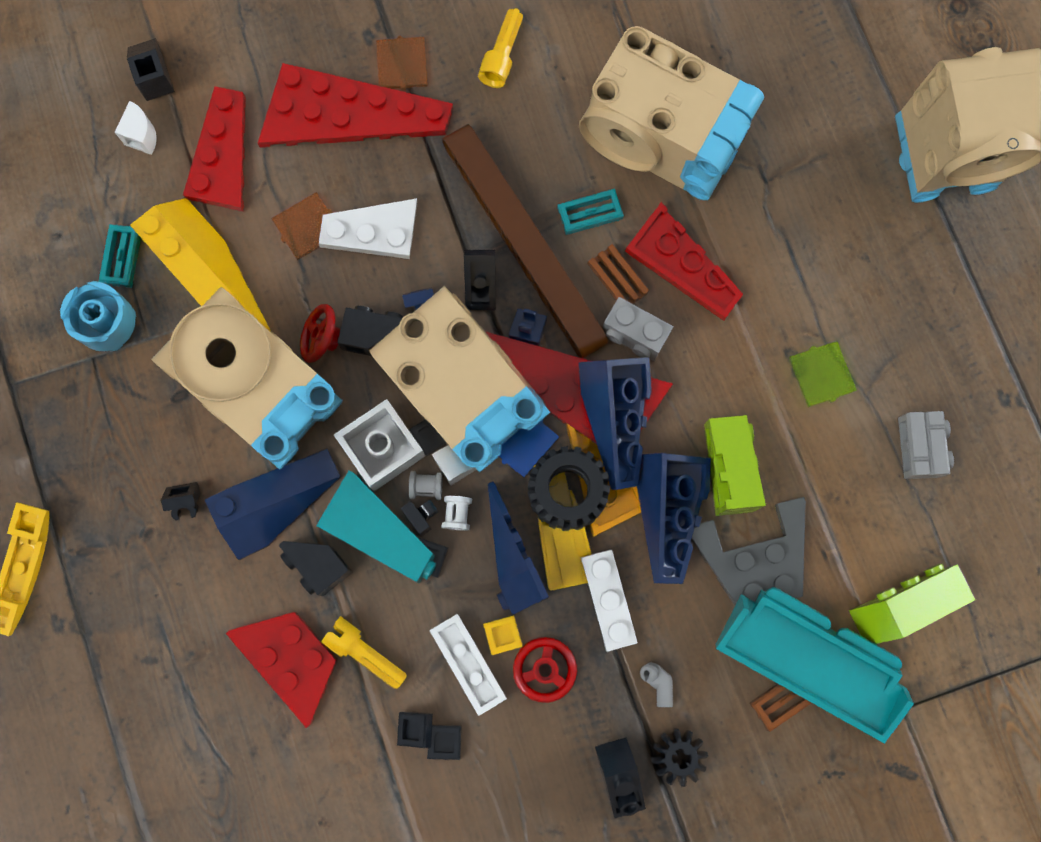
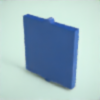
(527, 447)

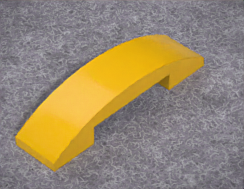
(22, 563)

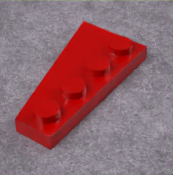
(218, 160)
(676, 258)

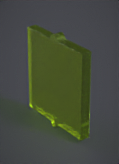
(822, 374)

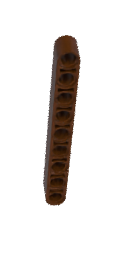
(525, 242)

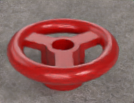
(323, 335)
(564, 685)

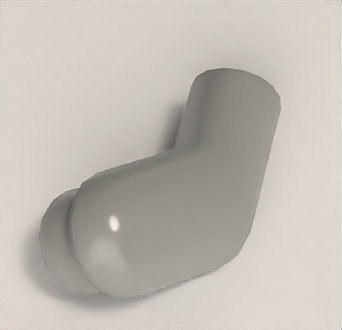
(661, 681)

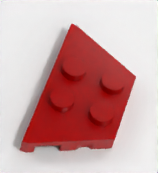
(289, 661)

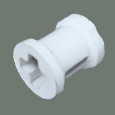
(456, 513)

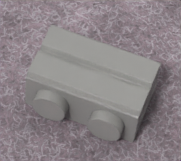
(925, 445)

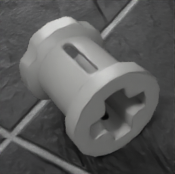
(425, 485)

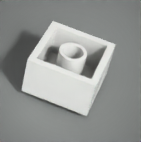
(379, 445)

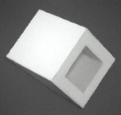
(136, 129)
(451, 465)

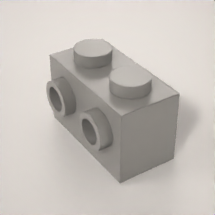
(636, 329)

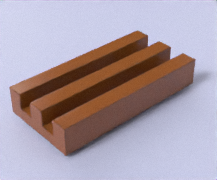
(627, 270)
(763, 714)

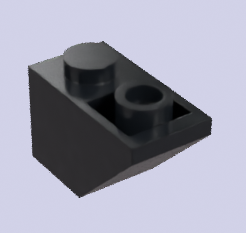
(149, 69)
(364, 329)
(318, 564)
(620, 777)

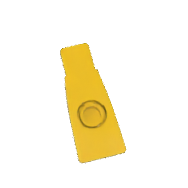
(563, 548)

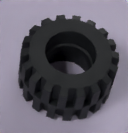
(568, 461)

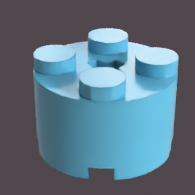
(114, 322)

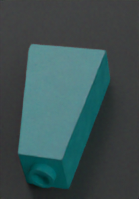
(371, 527)

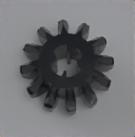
(673, 768)

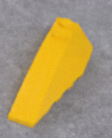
(194, 253)

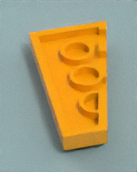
(621, 503)

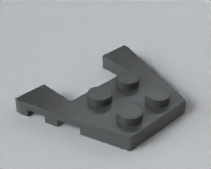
(763, 564)

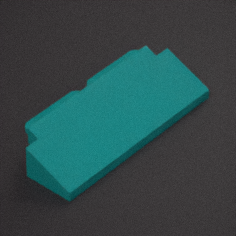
(823, 666)

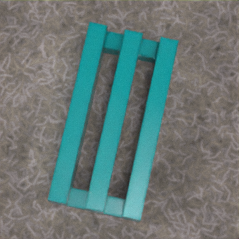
(593, 222)
(131, 260)

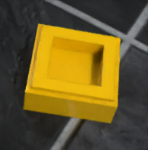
(502, 635)

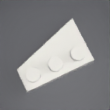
(372, 229)

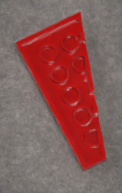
(339, 109)
(558, 382)

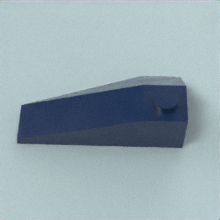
(615, 404)
(670, 502)
(262, 507)
(516, 572)

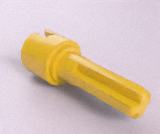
(496, 62)
(352, 645)

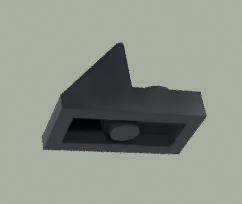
(480, 279)

